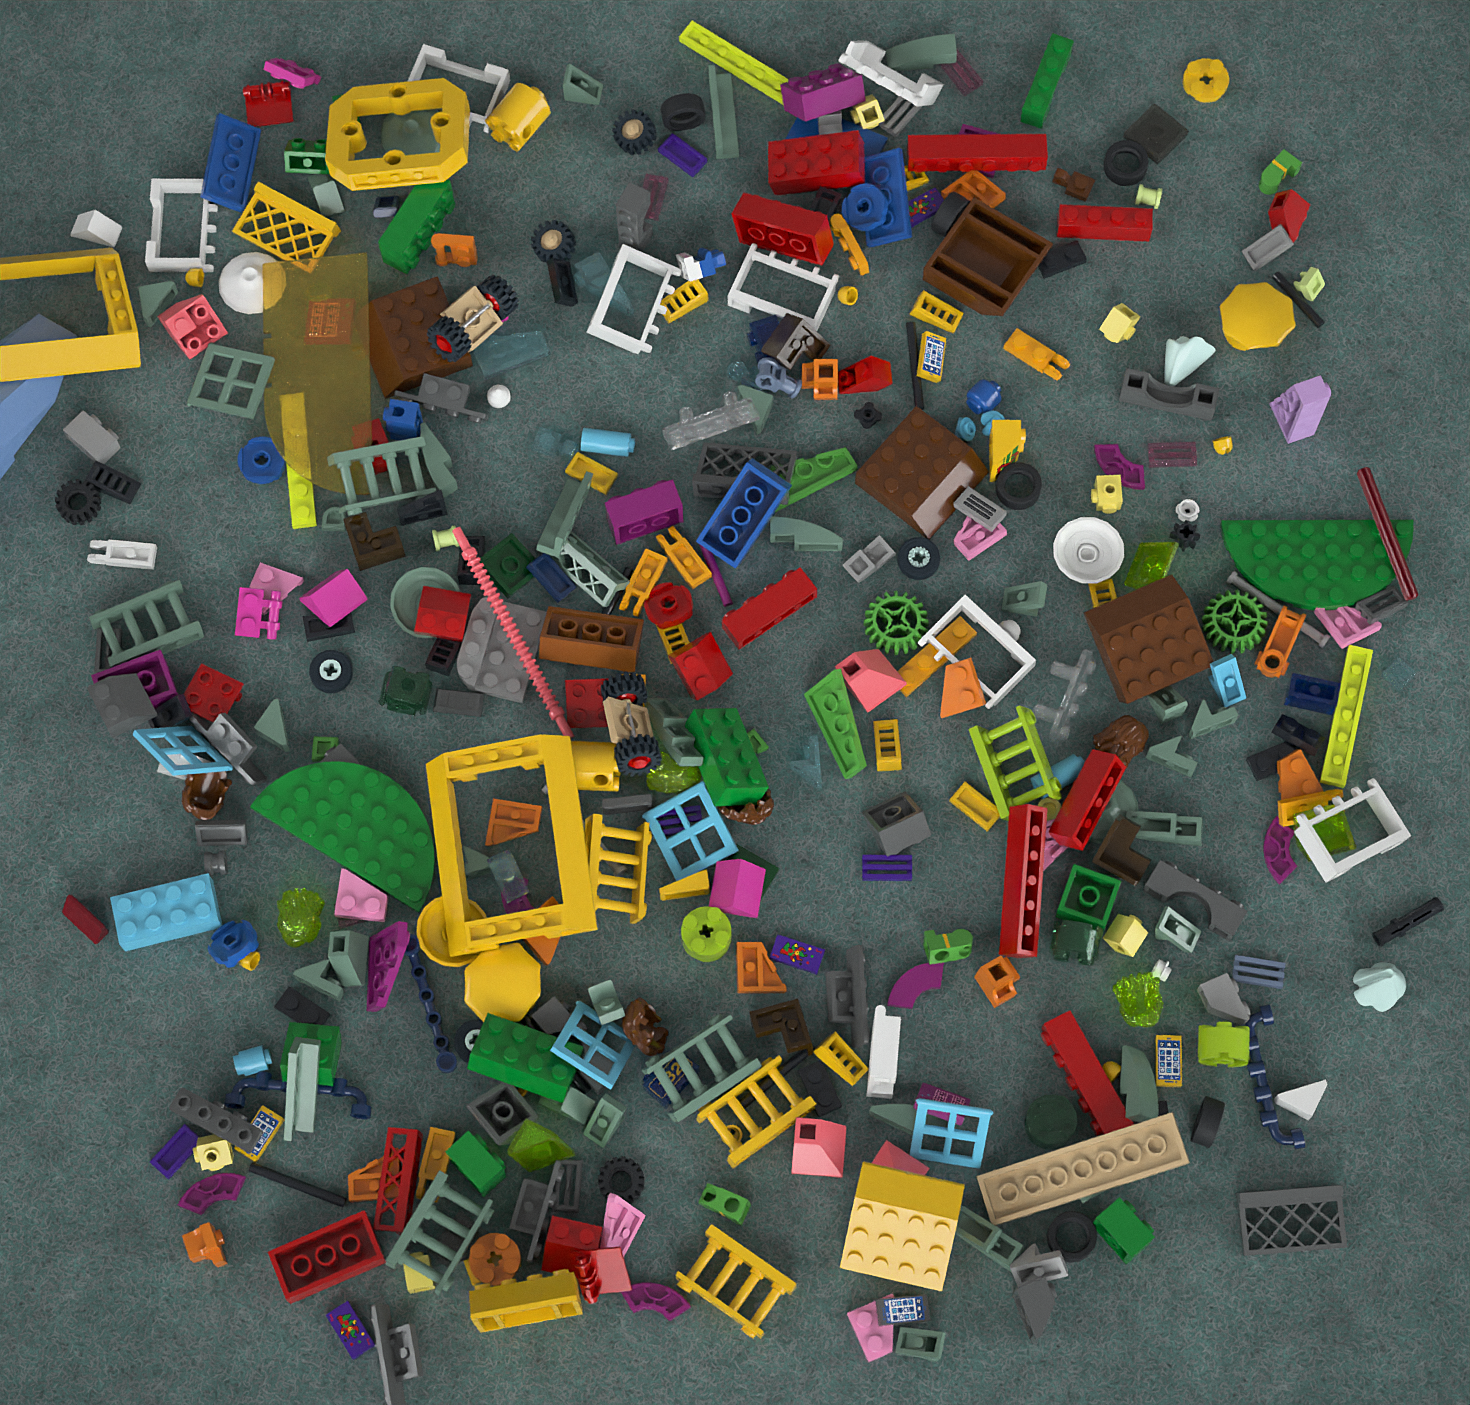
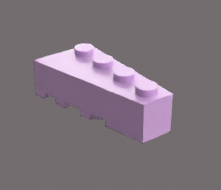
(1301, 408)

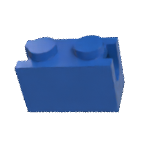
(402, 419)

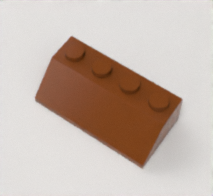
(591, 639)

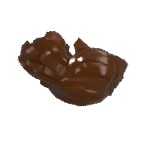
(1122, 737)
(205, 793)
(750, 813)
(640, 1029)

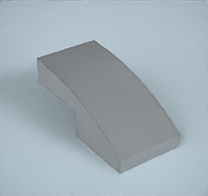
(869, 560)

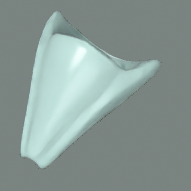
(1184, 357)
(1379, 986)

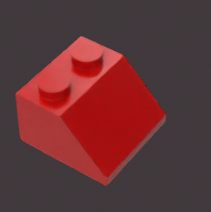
(442, 613)
(701, 666)
(568, 1236)

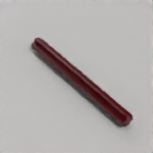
(1387, 533)

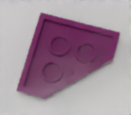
(384, 960)

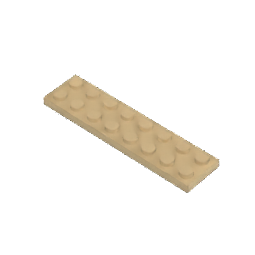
(1083, 1169)

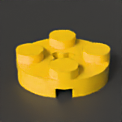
(1212, 69)

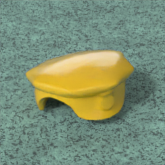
(1256, 316)
(503, 983)

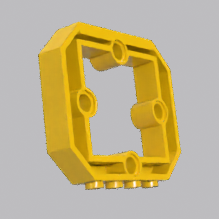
(395, 168)

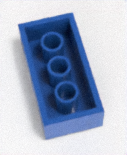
(743, 513)

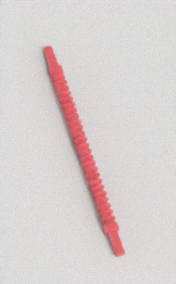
(470, 554)

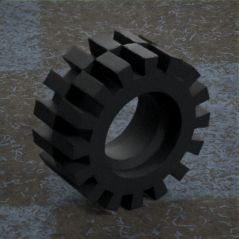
(83, 514)
(621, 1165)

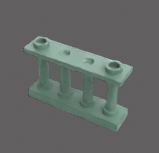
(366, 457)
(166, 640)
(702, 1092)
(428, 1211)

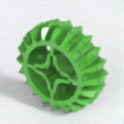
(906, 606)
(1224, 621)

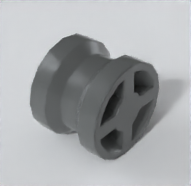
(216, 863)

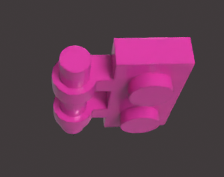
(288, 70)
(250, 612)

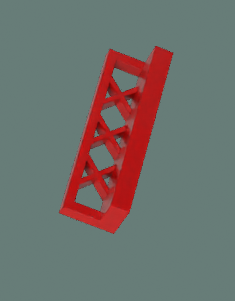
(408, 1180)

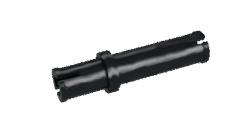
(1399, 926)

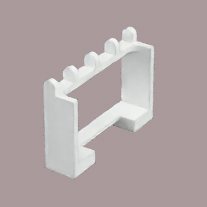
(866, 60)
(491, 74)
(152, 259)
(647, 262)
(745, 301)
(1017, 652)
(1384, 811)
(883, 1054)

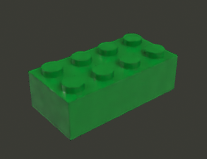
(415, 225)
(729, 759)
(522, 1058)

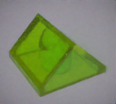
(1150, 563)
(1332, 831)
(538, 1147)

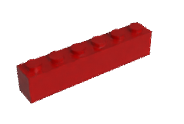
(977, 152)
(1023, 881)
(1085, 1074)

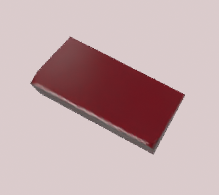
(84, 919)

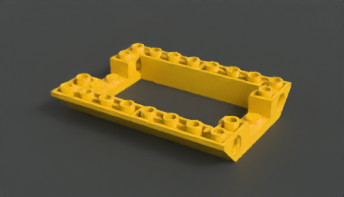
(75, 355)
(578, 909)

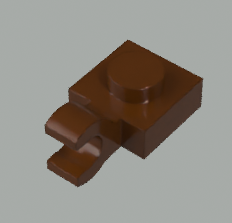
(1077, 185)

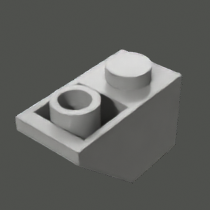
(1222, 999)

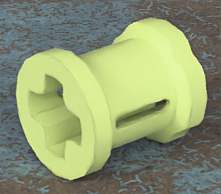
(1148, 196)
(444, 538)

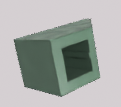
(348, 957)

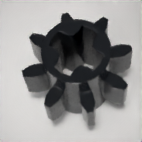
(1190, 533)

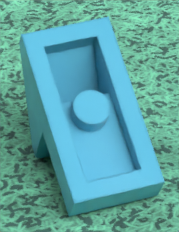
(1227, 680)

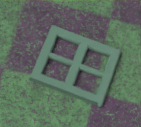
(222, 404)

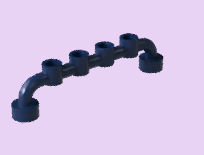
(446, 1060)
(265, 1082)
(1262, 1092)

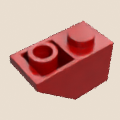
(1289, 211)
(865, 376)

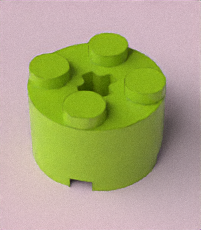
(714, 922)
(1223, 1044)

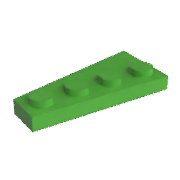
(818, 473)
(836, 720)

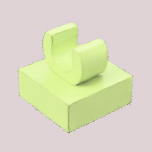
(1310, 284)

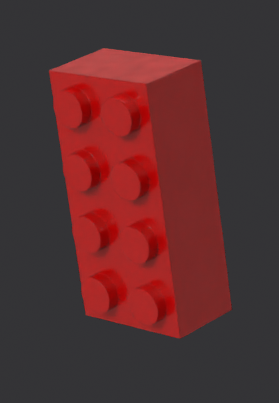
(816, 161)
(783, 228)
(327, 1257)

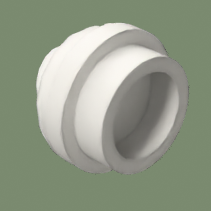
(498, 396)
(1011, 628)

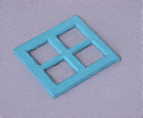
(170, 735)
(690, 832)
(595, 1045)
(946, 1157)

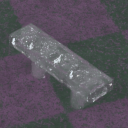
(711, 423)
(1069, 707)

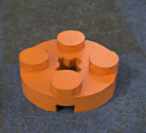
(501, 1245)

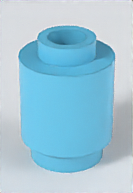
(252, 1061)

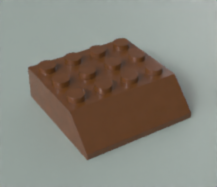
(985, 259)
(400, 338)
(921, 472)
(1148, 639)

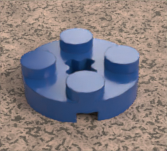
(873, 216)
(258, 473)
(244, 942)

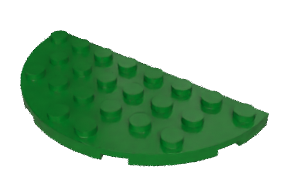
(1314, 560)
(358, 822)

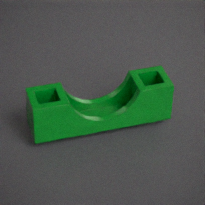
(1046, 80)

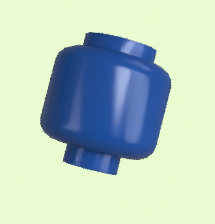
(983, 396)

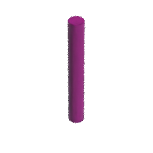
(717, 577)

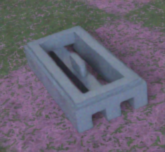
(1259, 962)

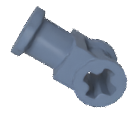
(776, 378)

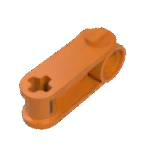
(1280, 643)

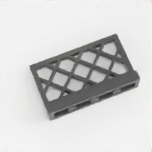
(718, 484)
(1289, 1197)

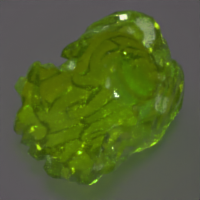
(671, 777)
(299, 916)
(1139, 999)

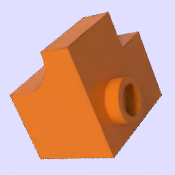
(822, 377)
(997, 980)
(205, 1244)

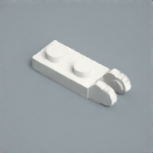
(124, 554)

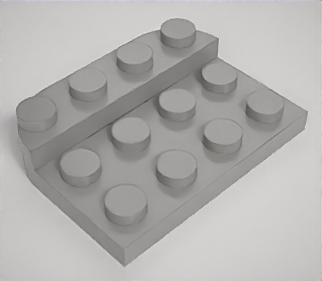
(488, 659)

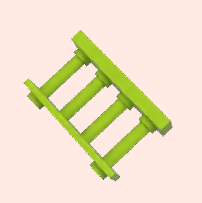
(992, 760)

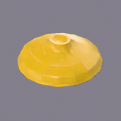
(433, 933)

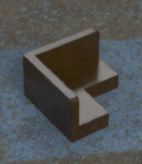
(792, 339)
(372, 548)
(1117, 855)
(783, 1018)

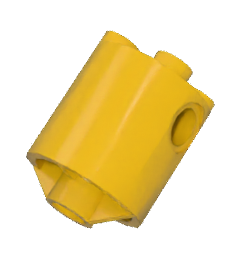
(518, 115)
(595, 765)

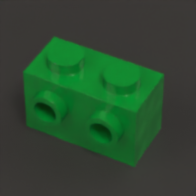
(306, 156)

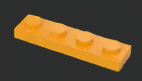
(924, 664)

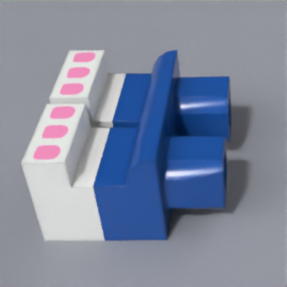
(700, 265)

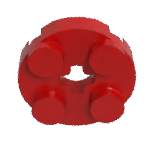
(673, 615)

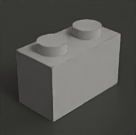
(92, 438)

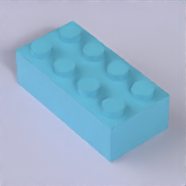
(166, 912)

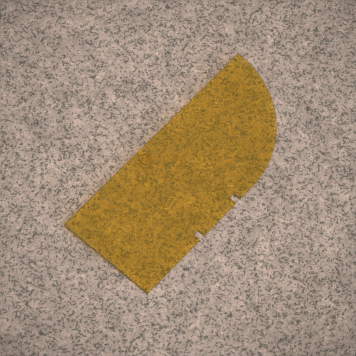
(321, 364)

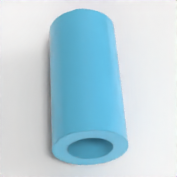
(607, 442)
(1065, 771)

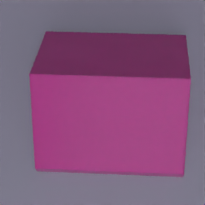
(334, 597)
(737, 887)

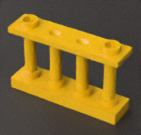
(593, 833)
(779, 1121)
(758, 1270)

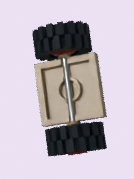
(472, 318)
(630, 724)

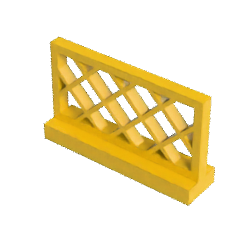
(291, 209)

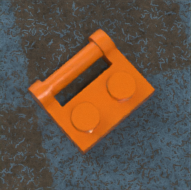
(462, 249)

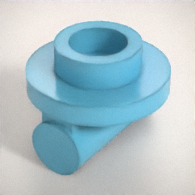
(986, 420)
(965, 429)

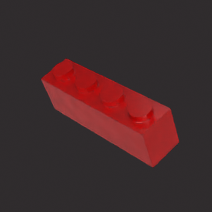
(1104, 223)
(769, 607)
(1087, 799)

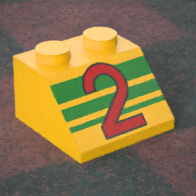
(1005, 444)

